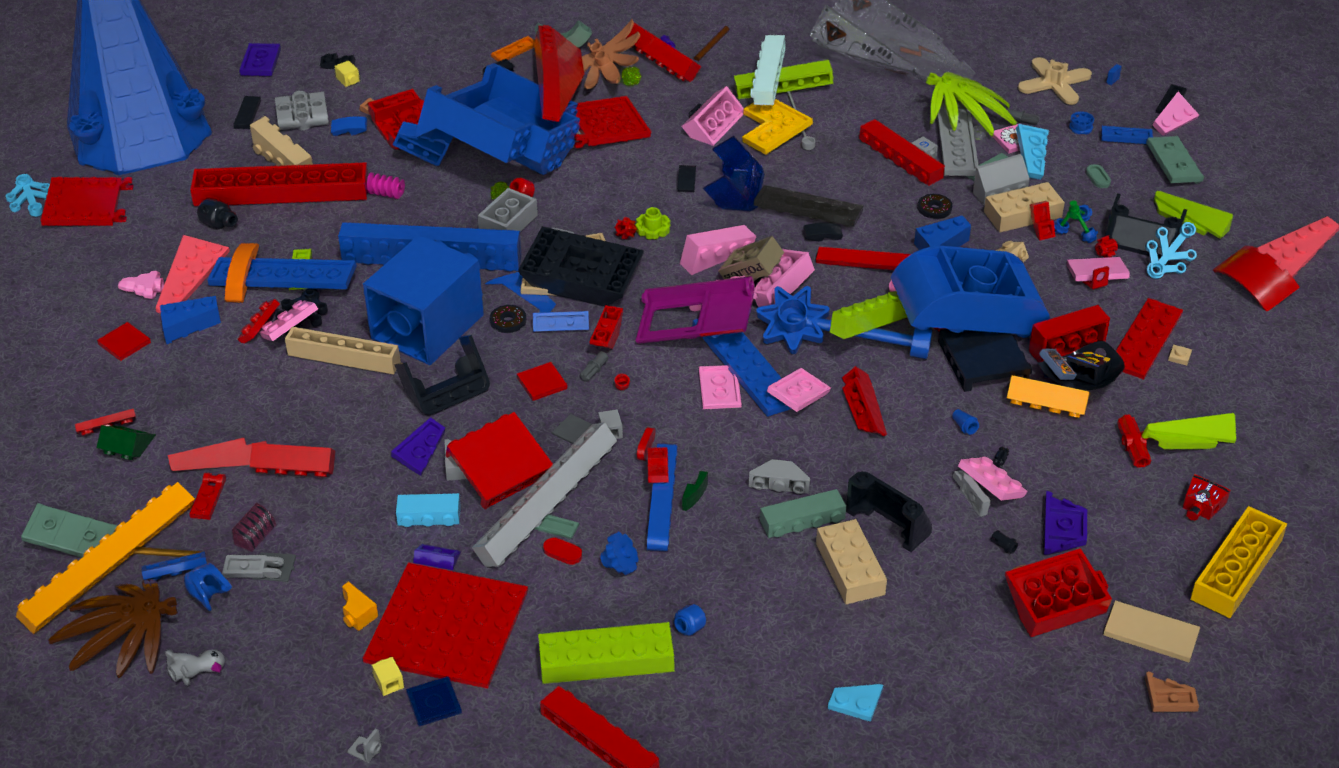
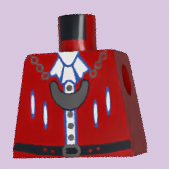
(1204, 498)

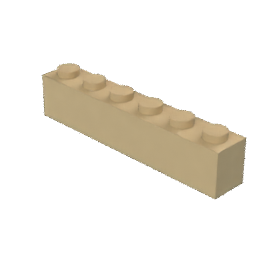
(342, 350)

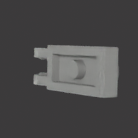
(252, 566)

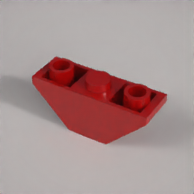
(608, 327)

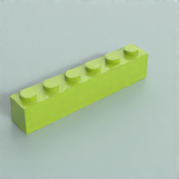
(790, 79)
(867, 315)

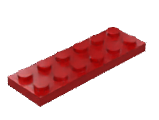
(1147, 336)

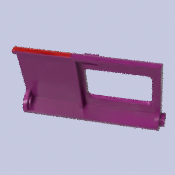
(723, 309)

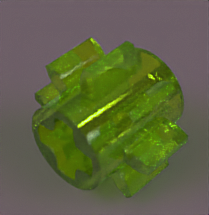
(631, 75)
(498, 189)

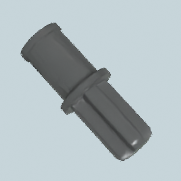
(1024, 117)
(594, 366)

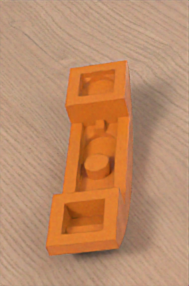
(238, 271)

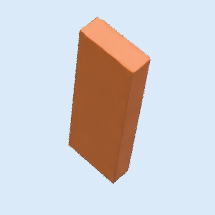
(513, 49)

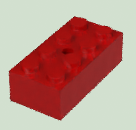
(1069, 331)

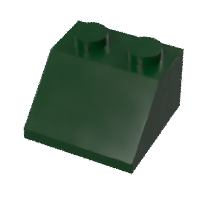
(123, 440)

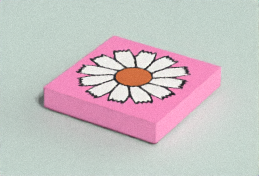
(1007, 138)

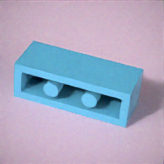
(428, 509)

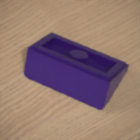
(436, 556)

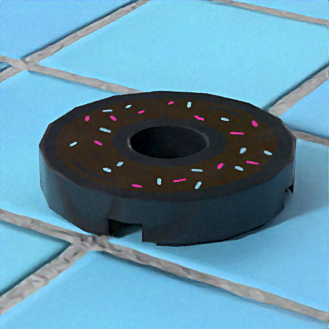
(925, 206)
(508, 326)

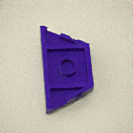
(1064, 525)

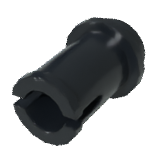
(1008, 544)

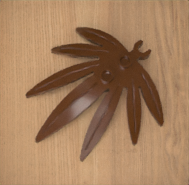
(139, 611)

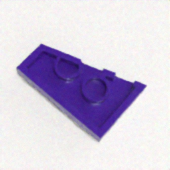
(419, 446)

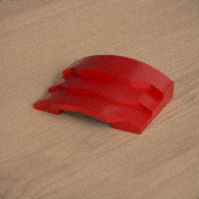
(392, 110)

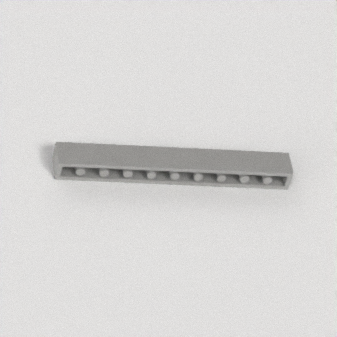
(544, 495)

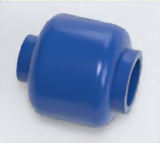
(689, 619)

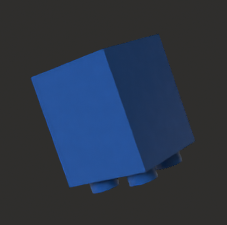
(424, 298)

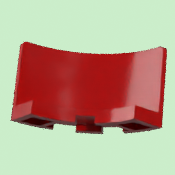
(1259, 276)

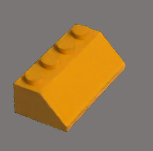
(1048, 395)

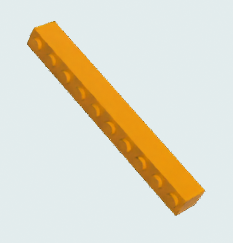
(104, 558)

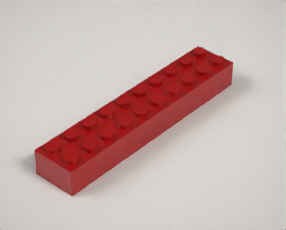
(281, 183)

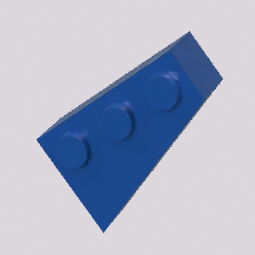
(949, 232)
(188, 316)

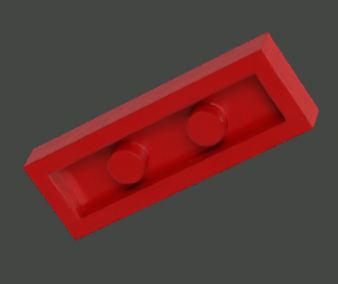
(258, 320)
(87, 427)

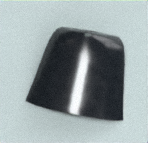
(1116, 367)

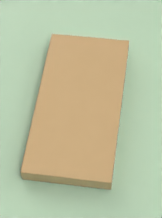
(1152, 631)

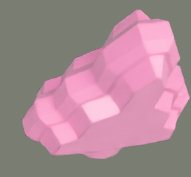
(144, 285)

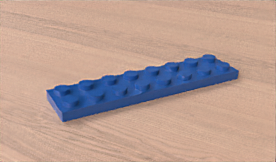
(289, 273)
(749, 367)

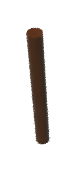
(705, 50)

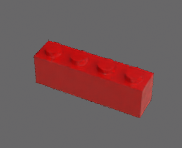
(292, 459)

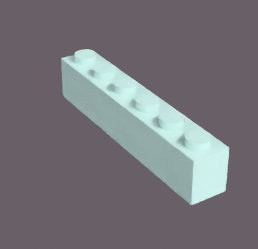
(768, 70)

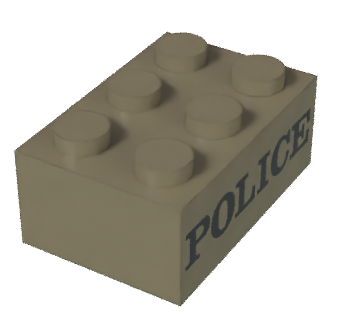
(753, 259)

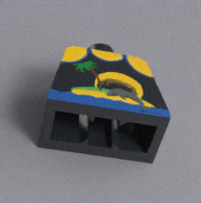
(1094, 368)

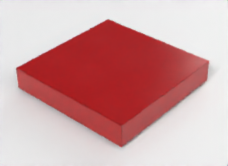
(124, 341)
(541, 381)

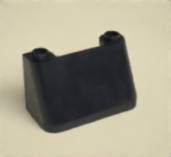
(871, 494)

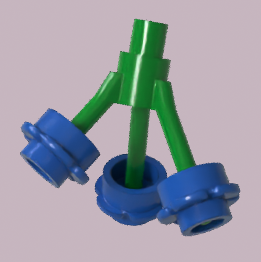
(1081, 213)

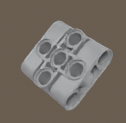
(301, 110)

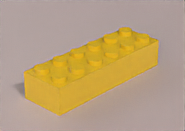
(1238, 562)

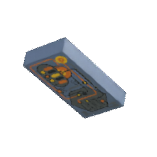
(1057, 364)

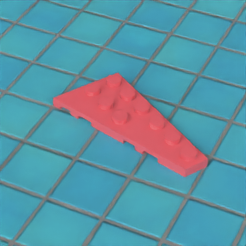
(1299, 246)
(189, 269)

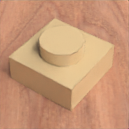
(1180, 355)

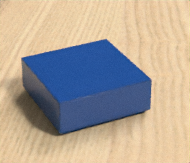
(1113, 74)

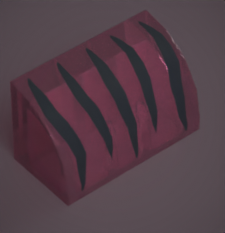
(253, 528)

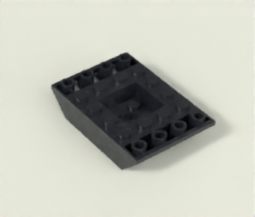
(579, 266)

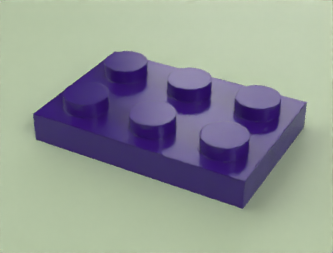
(260, 59)

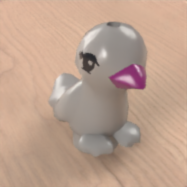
(187, 666)

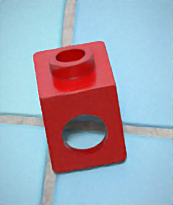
(1098, 283)

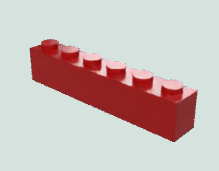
(664, 54)
(901, 152)
(595, 731)

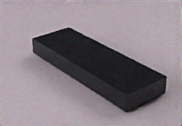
(1172, 91)
(247, 112)

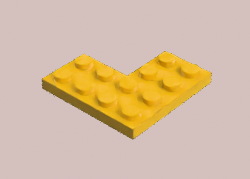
(777, 125)

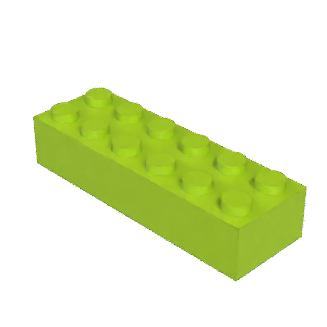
(606, 652)

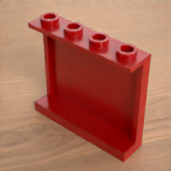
(499, 459)

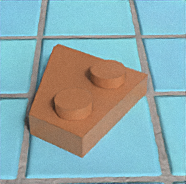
(1170, 696)

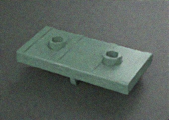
(1174, 159)
(64, 530)

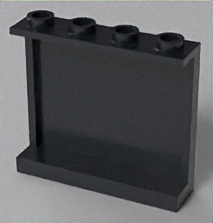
(983, 356)

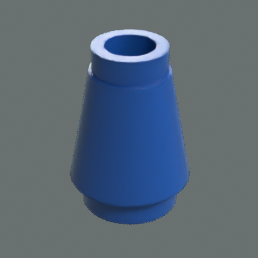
(965, 421)

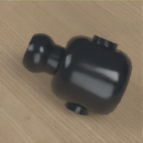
(216, 214)

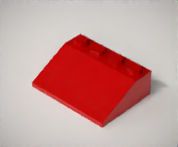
(1057, 592)

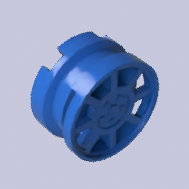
(1082, 123)

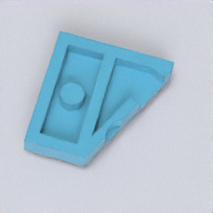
(856, 700)

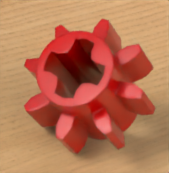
(625, 228)
(1106, 247)

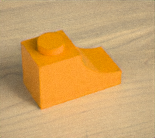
(359, 608)

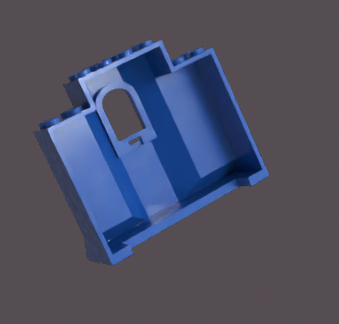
(502, 120)

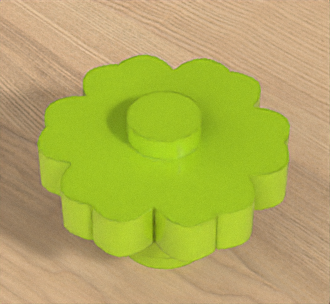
(653, 224)

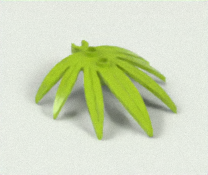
(965, 91)

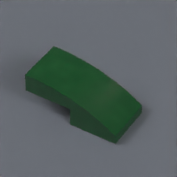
(694, 492)

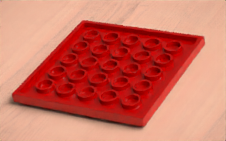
(447, 624)

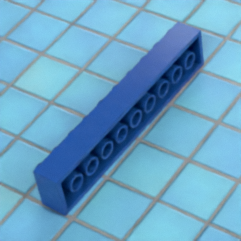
(382, 242)

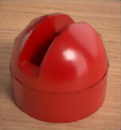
(622, 379)

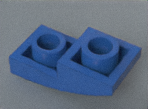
(349, 124)

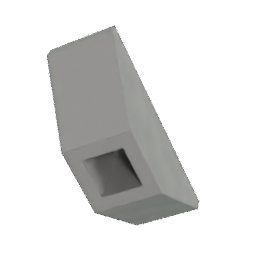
(779, 476)

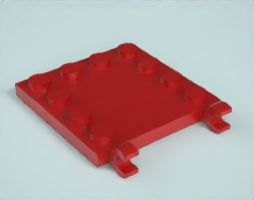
(609, 122)
(84, 201)

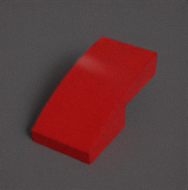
(1041, 220)
(657, 465)

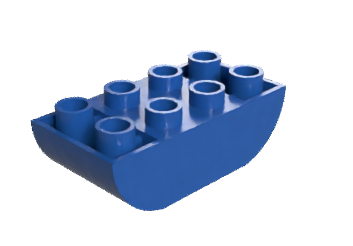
(968, 291)

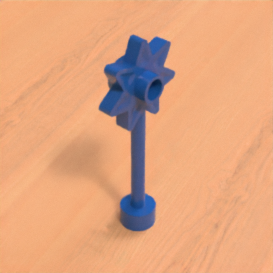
(797, 319)

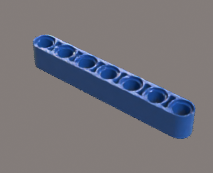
(661, 506)

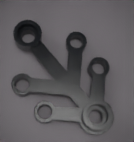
(309, 295)

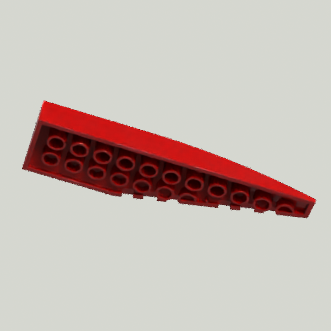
(558, 71)

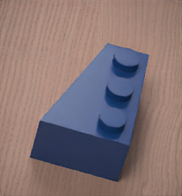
(427, 146)

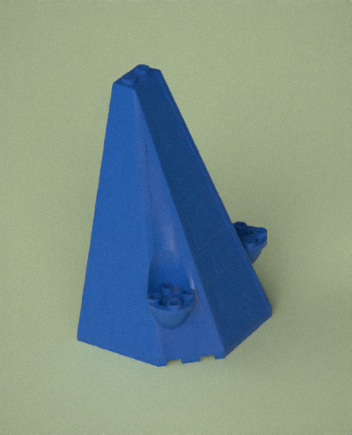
(128, 92)

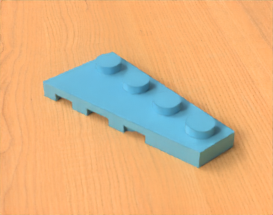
(1032, 147)

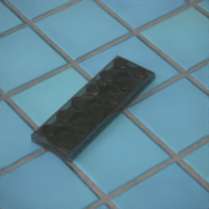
(808, 205)

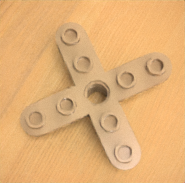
(1055, 76)

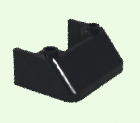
(1134, 233)
(469, 382)

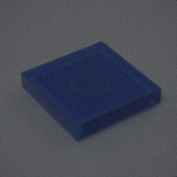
(433, 701)

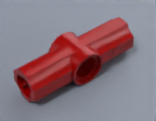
(1133, 441)

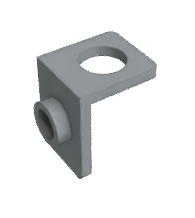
(370, 745)

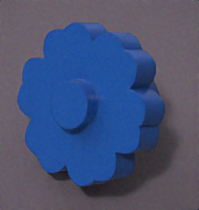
(620, 554)

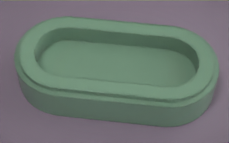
(1098, 176)

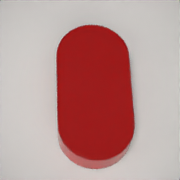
(645, 442)
(562, 551)

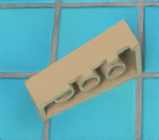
(275, 146)

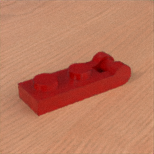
(207, 496)

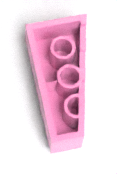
(713, 247)

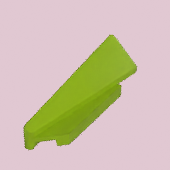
(1203, 217)
(1193, 432)

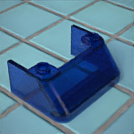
(745, 177)

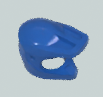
(204, 582)

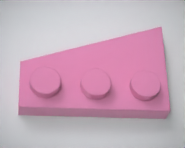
(1175, 115)

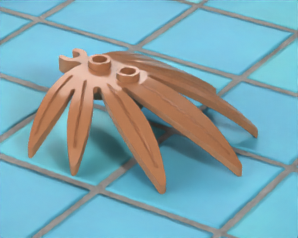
(604, 56)

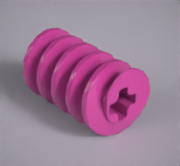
(385, 186)

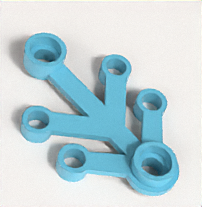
(24, 182)
(1169, 253)

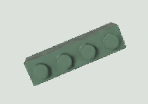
(802, 513)

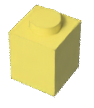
(347, 73)
(388, 676)

